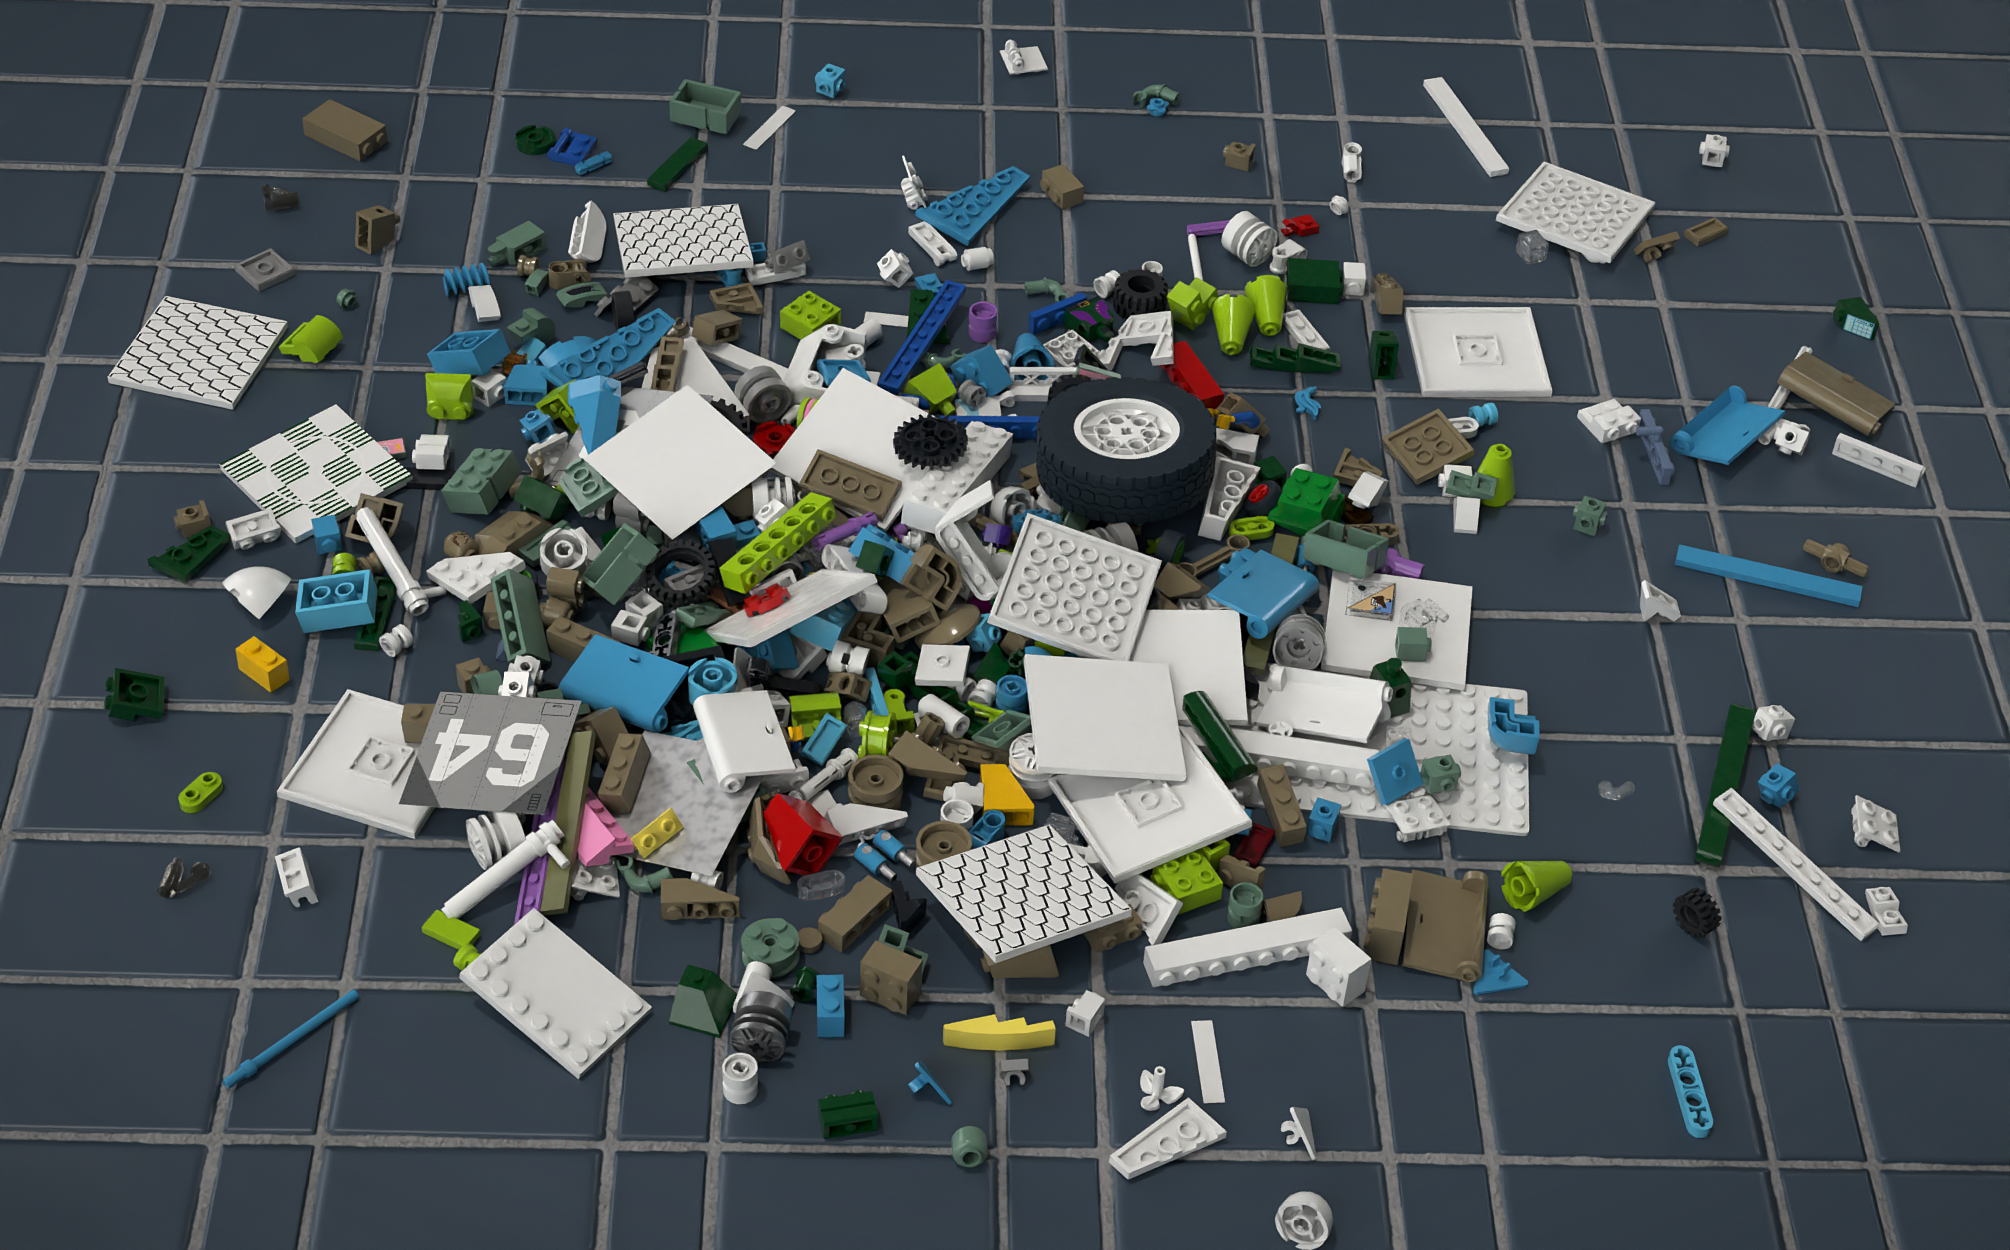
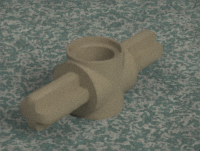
(1835, 558)

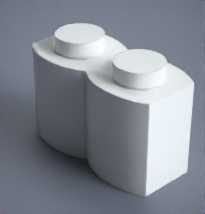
(431, 452)

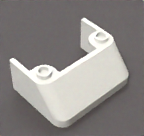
(800, 375)
(960, 542)

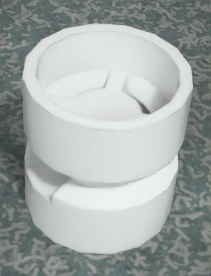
(857, 661)
(958, 812)
(740, 1078)

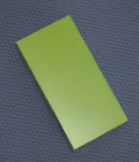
(450, 930)

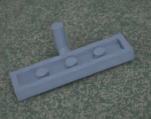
(1652, 439)

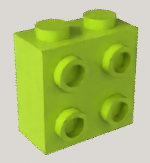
(808, 315)
(1189, 880)

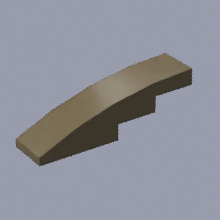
(667, 364)

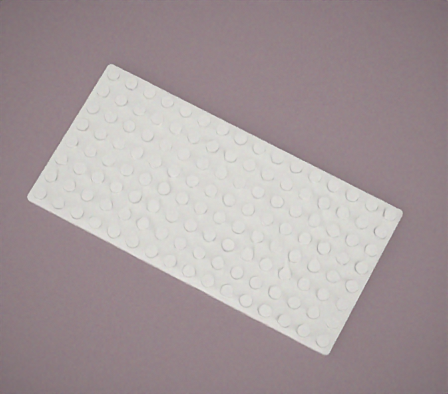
(1443, 722)

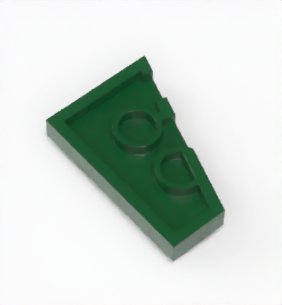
(918, 304)
(191, 556)

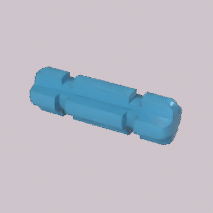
(593, 163)

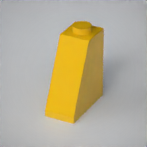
(1006, 795)

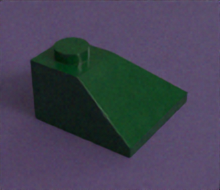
(702, 1002)

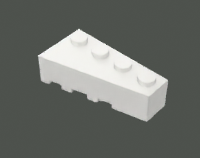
(1226, 496)

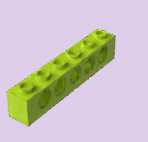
(777, 542)

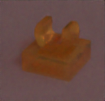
(513, 359)

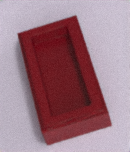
(1255, 845)

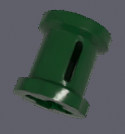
(803, 989)

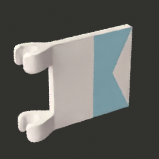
(989, 406)

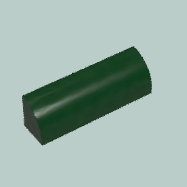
(1218, 736)

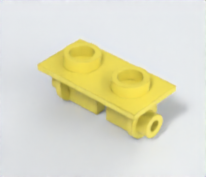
(657, 833)

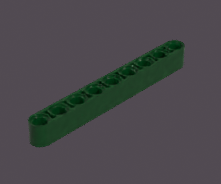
(1726, 776)

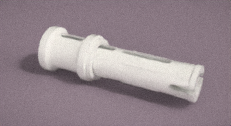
(834, 770)

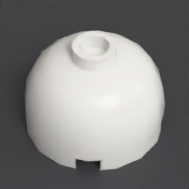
(1009, 503)
(1304, 1219)

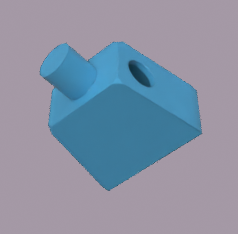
(525, 384)

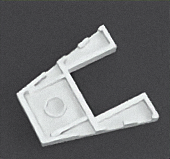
(1143, 329)

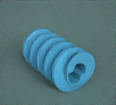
(465, 278)

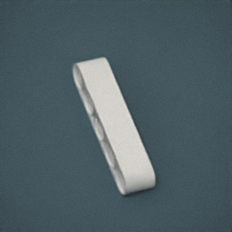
(867, 600)

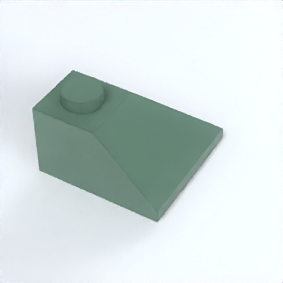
(1004, 730)

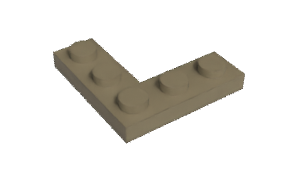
(968, 754)

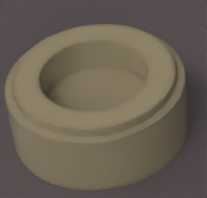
(809, 940)

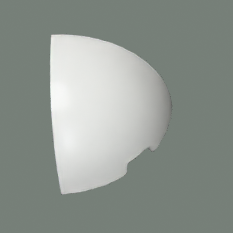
(257, 587)

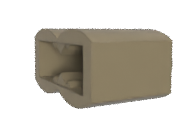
(566, 586)

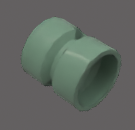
(1244, 905)

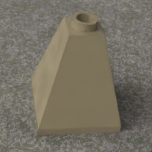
(1033, 964)

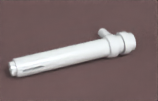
(408, 589)
(535, 845)

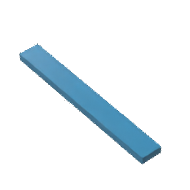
(1768, 575)

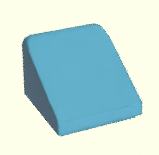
(533, 349)

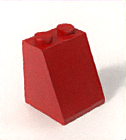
(800, 835)

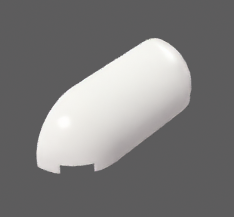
(588, 234)

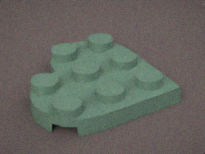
(586, 487)

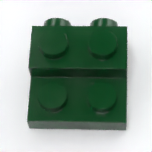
(134, 694)

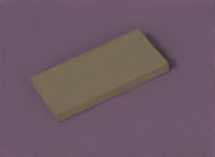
(850, 484)

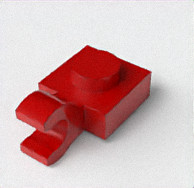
(1302, 225)

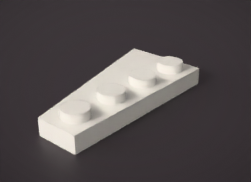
(1169, 1138)

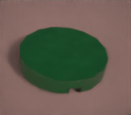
(534, 140)

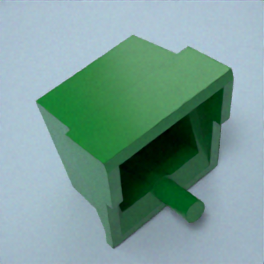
(1308, 501)

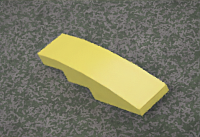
(989, 1034)

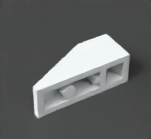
(856, 819)

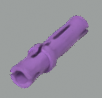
(844, 531)

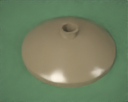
(954, 626)

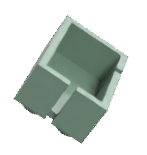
(705, 106)
(481, 481)
(1358, 556)
(620, 564)

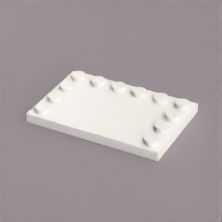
(555, 993)

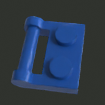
(577, 152)

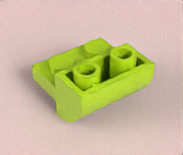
(312, 339)
(810, 710)

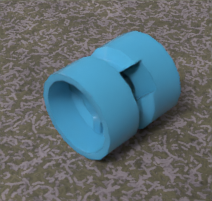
(1011, 694)

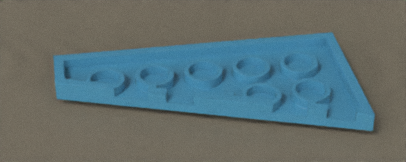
(973, 208)
(613, 352)

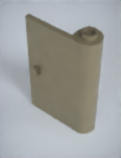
(1836, 393)
(1451, 926)

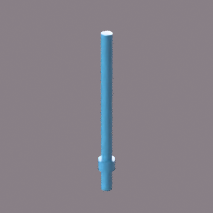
(249, 1067)

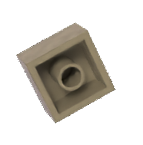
(890, 977)

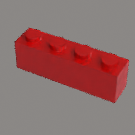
(1192, 376)

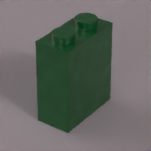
(1314, 281)

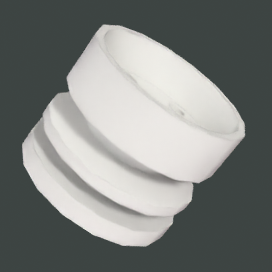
(1249, 238)
(763, 494)
(1024, 768)
(491, 839)

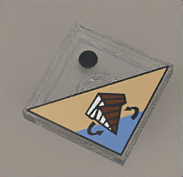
(1370, 599)

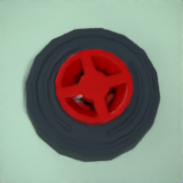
(1262, 498)

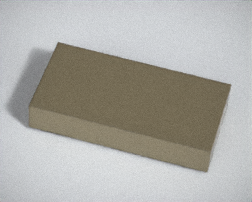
(1706, 231)

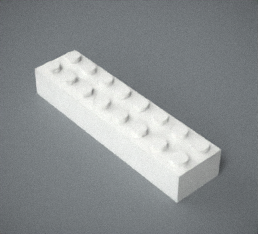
(940, 488)

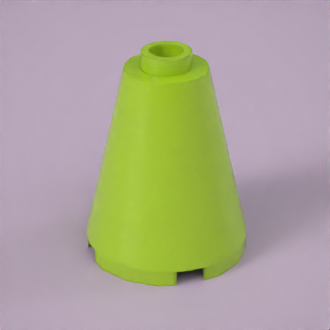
(1269, 300)
(1233, 321)
(1499, 465)
(1533, 882)

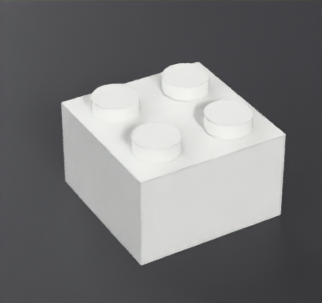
(1338, 966)

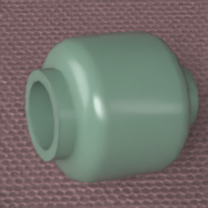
(969, 1146)

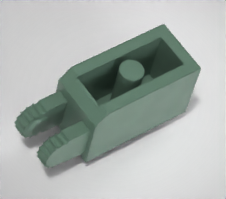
(522, 240)

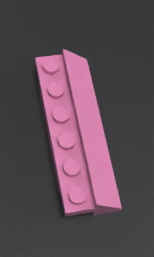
(600, 834)

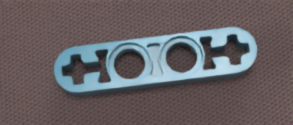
(1687, 1091)

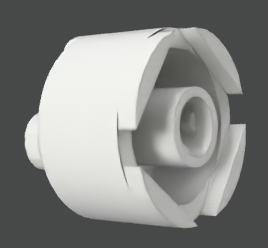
(563, 550)

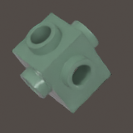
(1591, 511)
(1440, 774)

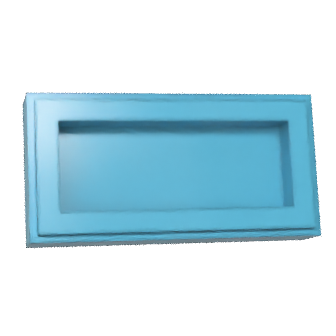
(824, 740)

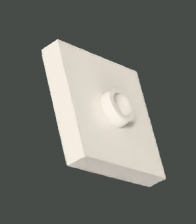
(942, 665)

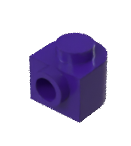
(998, 535)

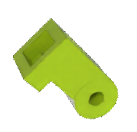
(895, 703)

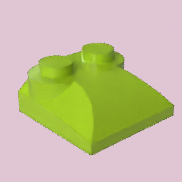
(449, 396)

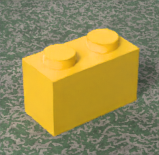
(262, 664)

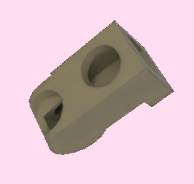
(848, 686)

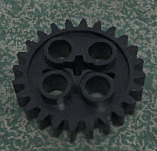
(930, 441)

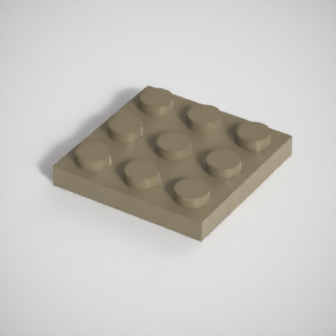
(1427, 446)

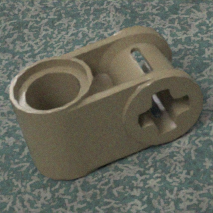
(566, 273)

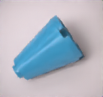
(1030, 353)

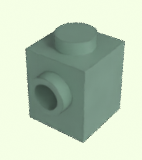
(1412, 644)

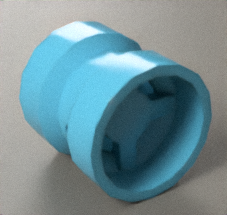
(1484, 415)

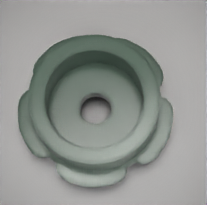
(346, 298)

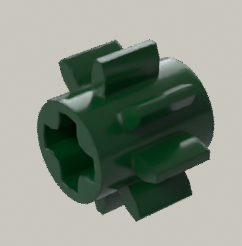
(1016, 663)

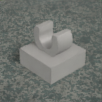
(1013, 1067)

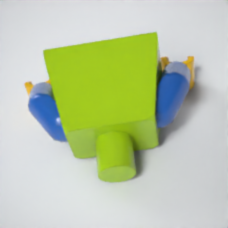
(934, 389)

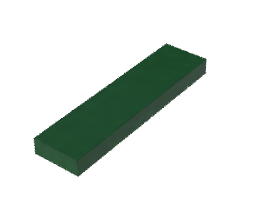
(677, 164)
(369, 634)

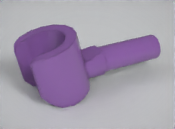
(899, 531)

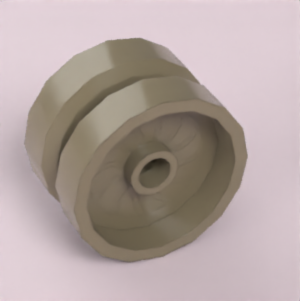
(876, 782)
(941, 841)

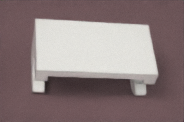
(296, 876)

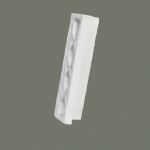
(1031, 388)
(1878, 460)

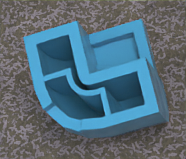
(1510, 730)

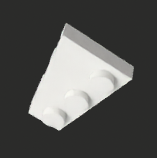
(1152, 905)

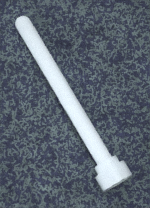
(1195, 257)

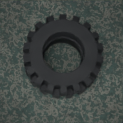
(1139, 293)

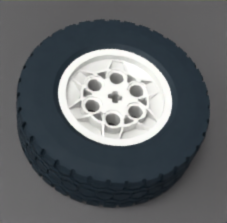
(1126, 450)

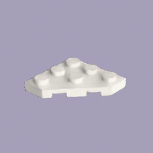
(471, 575)

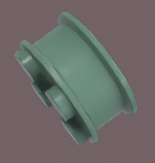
(772, 943)

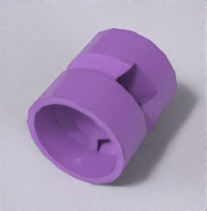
(982, 322)

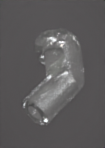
(1616, 793)

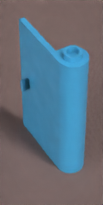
(1725, 428)
(1265, 591)
(625, 678)

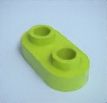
(1252, 527)
(200, 792)

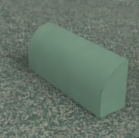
(519, 616)

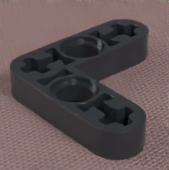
(663, 634)
(760, 672)

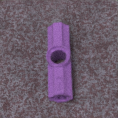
(1400, 566)

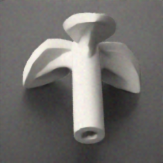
(1154, 1085)

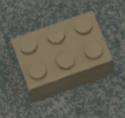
(1389, 916)

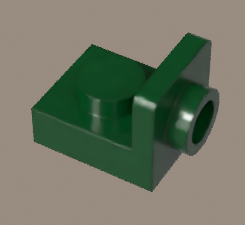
(470, 622)

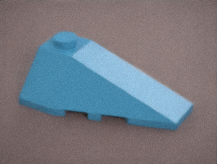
(596, 409)

